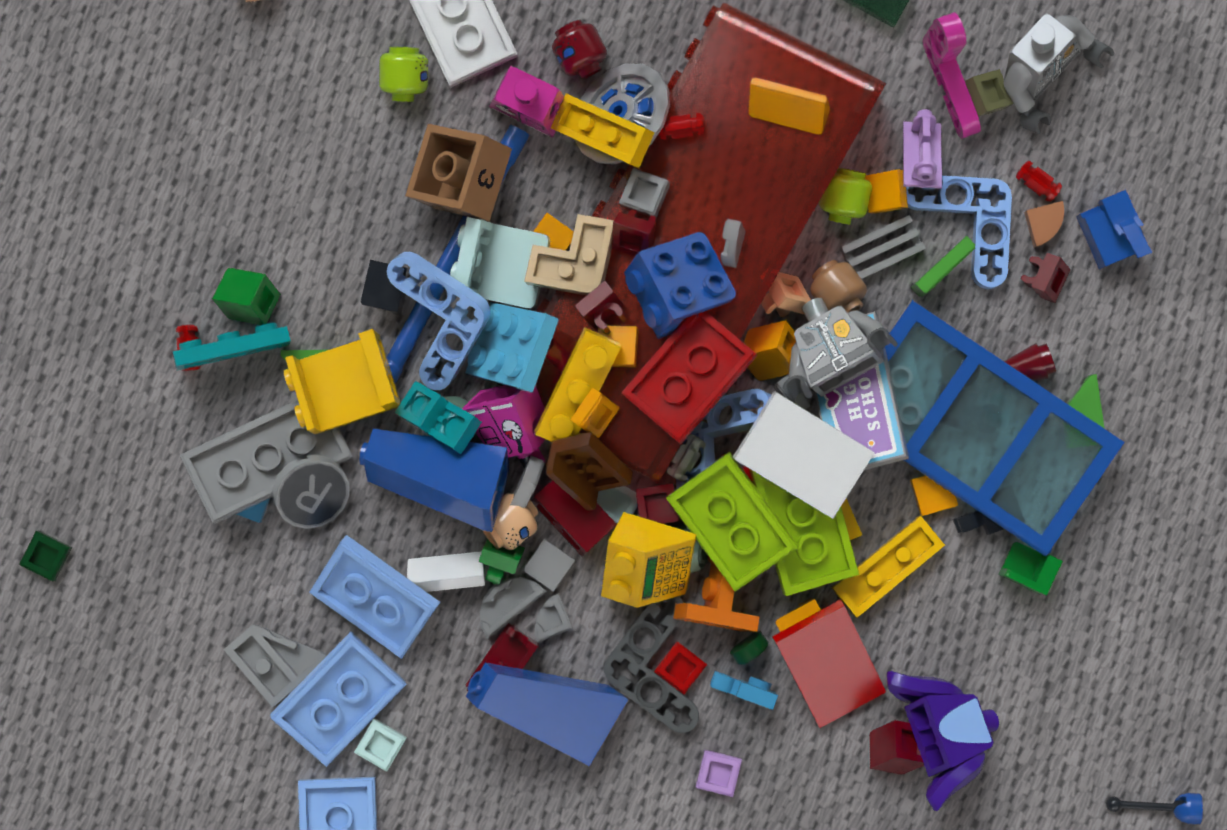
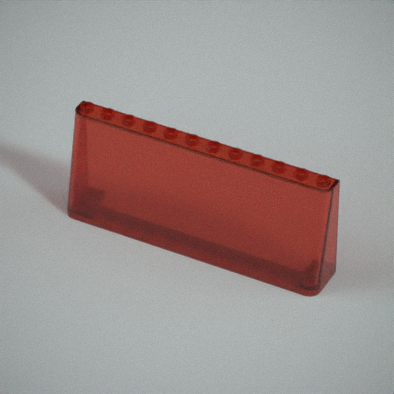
(734, 171)

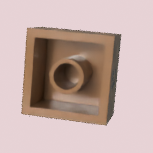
(458, 172)

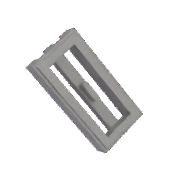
(912, 234)

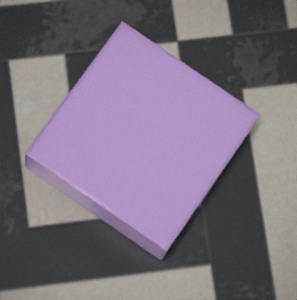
(718, 773)

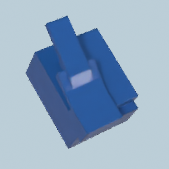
(1113, 230)

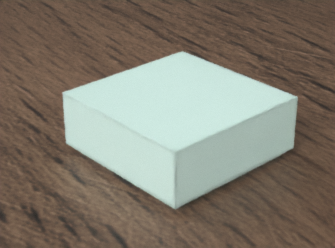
(380, 745)

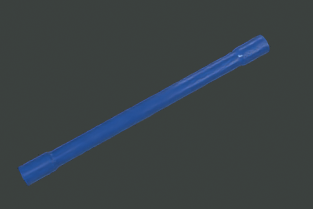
(515, 139)

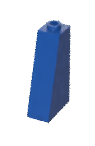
(436, 476)
(551, 708)

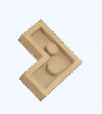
(579, 268)

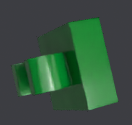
(500, 561)

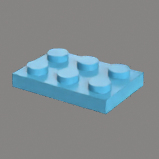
(512, 346)

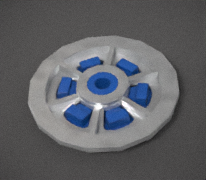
(632, 94)

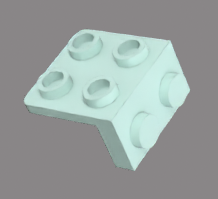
(496, 261)

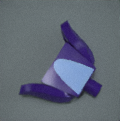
(947, 730)

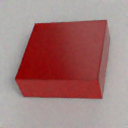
(680, 667)

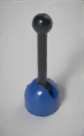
(1186, 807)

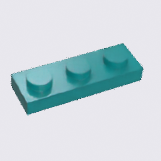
(230, 346)

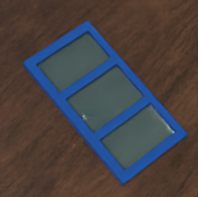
(993, 431)

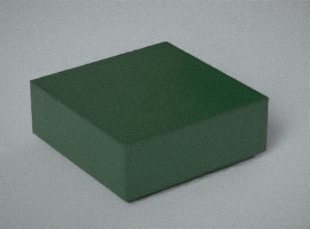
(45, 556)

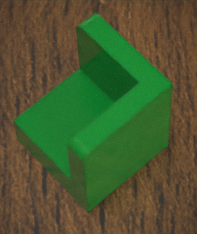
(246, 296)
(1030, 568)

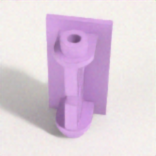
(922, 152)

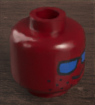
(579, 49)

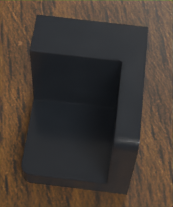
(379, 291)

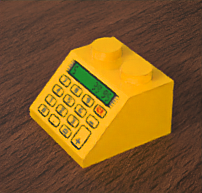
(646, 562)

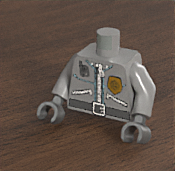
(1042, 58)
(833, 349)

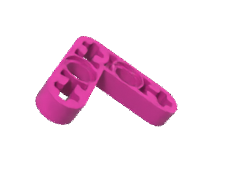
(942, 46)

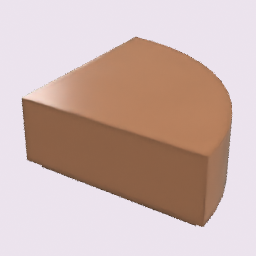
(1044, 222)

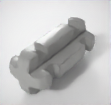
(685, 457)

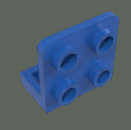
(678, 281)

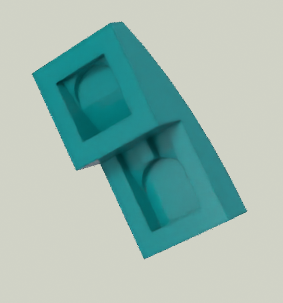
(438, 417)

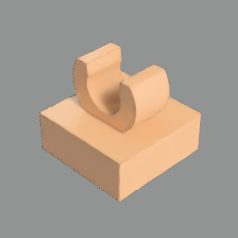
(785, 295)

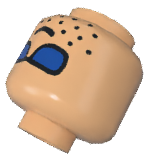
(512, 524)

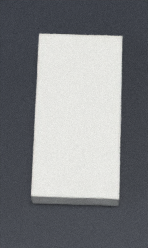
(447, 571)

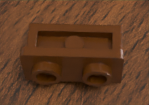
(585, 467)

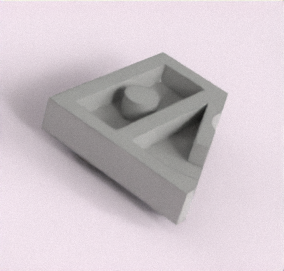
(272, 661)

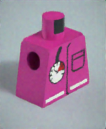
(527, 100)
(509, 420)

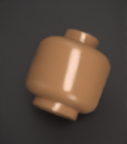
(838, 286)

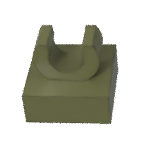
(988, 92)

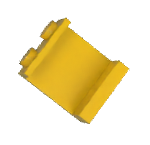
(342, 384)

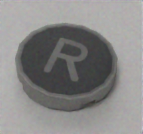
(311, 491)

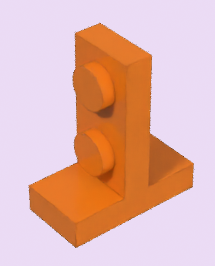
(717, 606)

